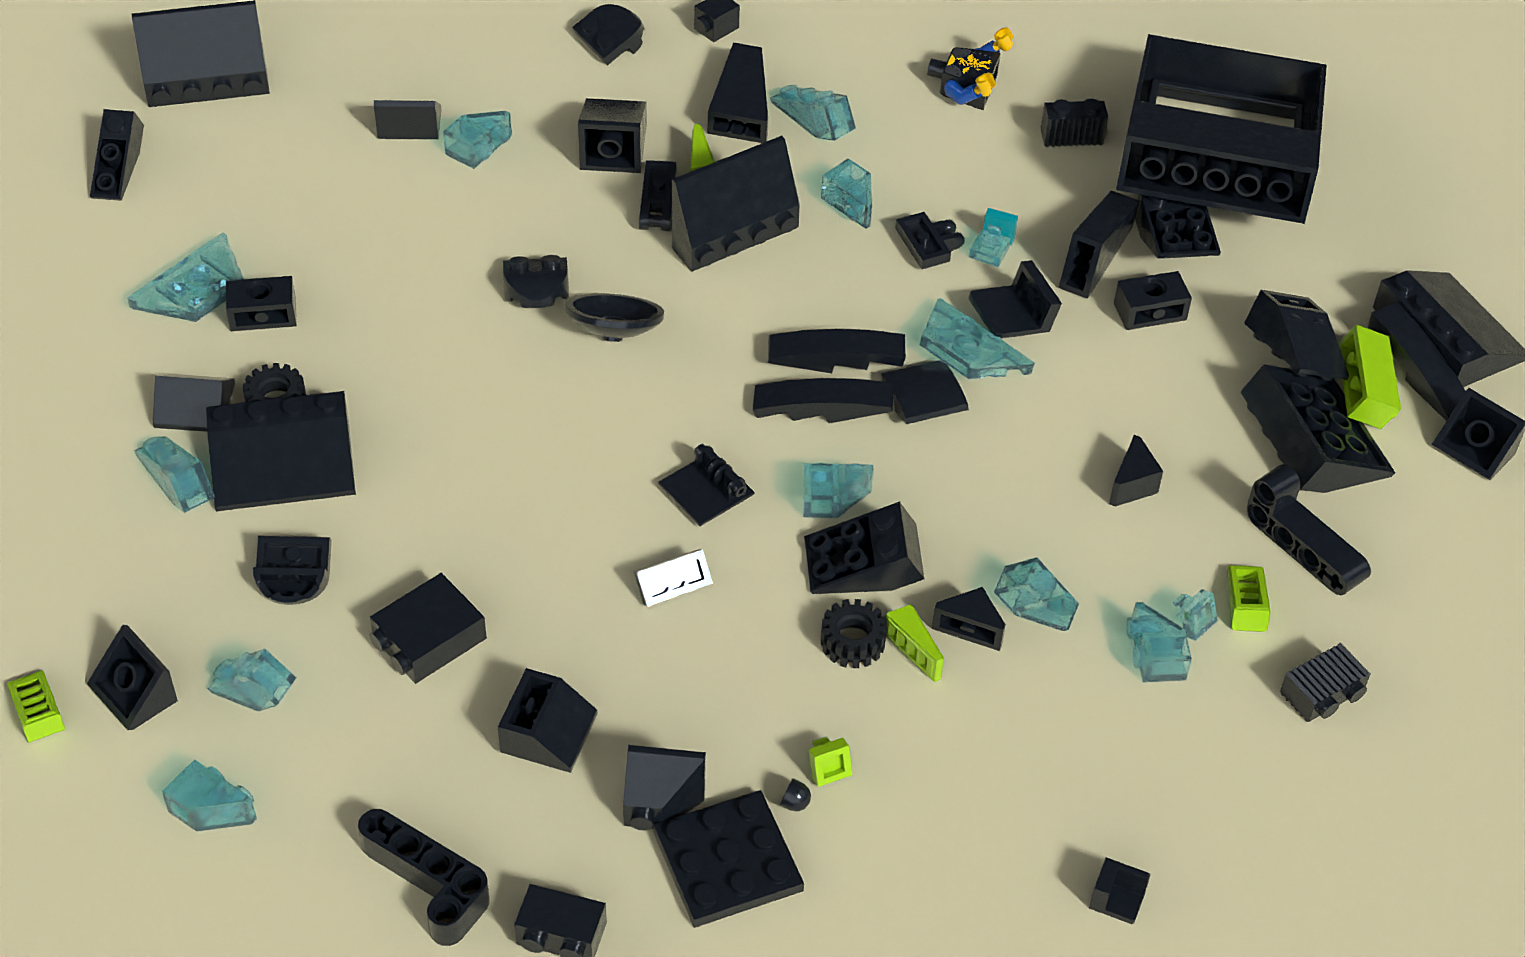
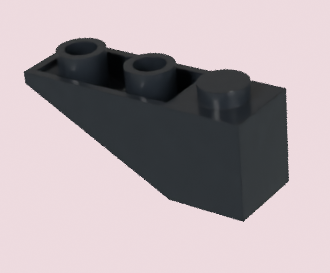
(116, 154)

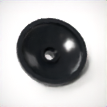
(614, 315)

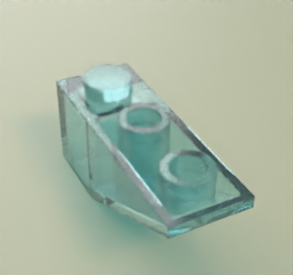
(818, 112)
(176, 472)

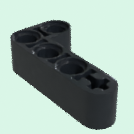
(1302, 534)
(387, 838)

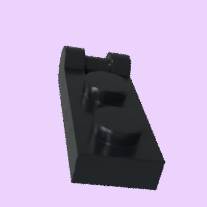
(657, 195)

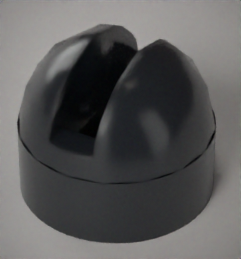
(796, 796)

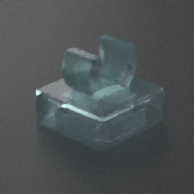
(990, 246)
(1196, 613)

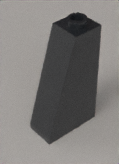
(740, 97)
(1097, 243)

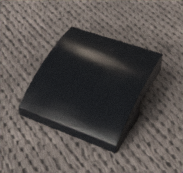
(925, 392)

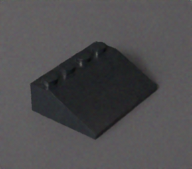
(201, 53)
(734, 204)
(1454, 321)
(1312, 430)
(280, 451)

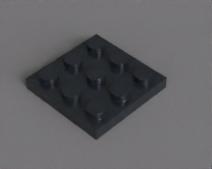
(728, 858)

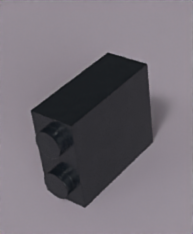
(427, 628)

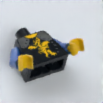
(971, 72)

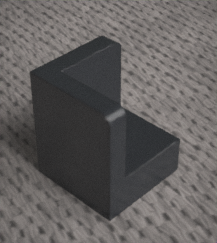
(1119, 891)

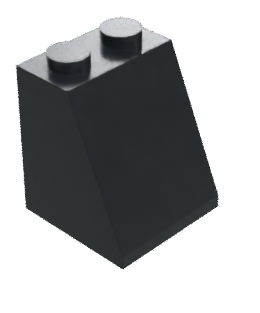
(612, 135)

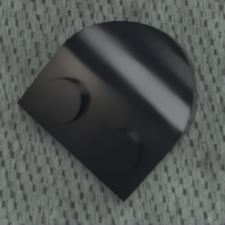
(610, 31)
(536, 280)
(292, 567)

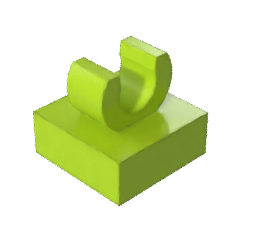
(829, 760)

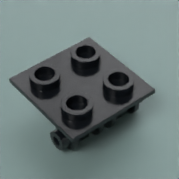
(706, 486)

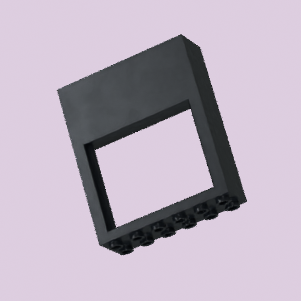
(1221, 157)

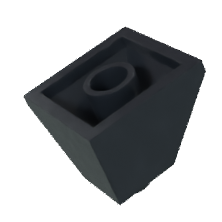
(661, 784)

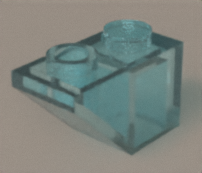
(477, 136)
(849, 191)
(834, 488)
(1036, 594)
(1159, 646)
(252, 680)
(207, 800)

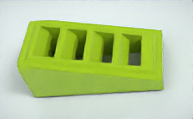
(700, 150)
(1248, 601)
(913, 639)
(42, 724)

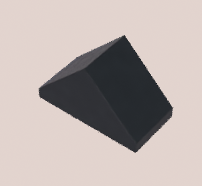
(1137, 476)
(970, 618)

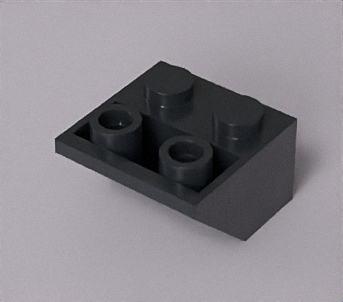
(546, 721)

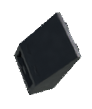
(1175, 228)
(1298, 334)
(865, 553)

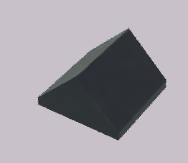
(407, 119)
(183, 400)
(1481, 434)
(132, 680)

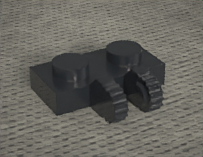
(929, 241)

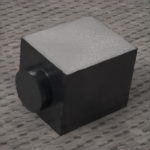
(716, 18)

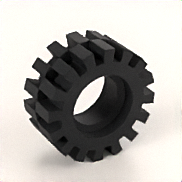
(273, 380)
(853, 617)

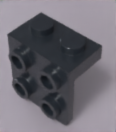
(1018, 309)

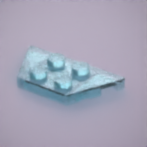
(192, 285)
(969, 346)

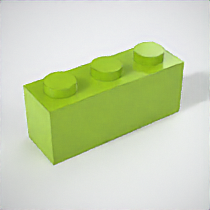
(1372, 382)

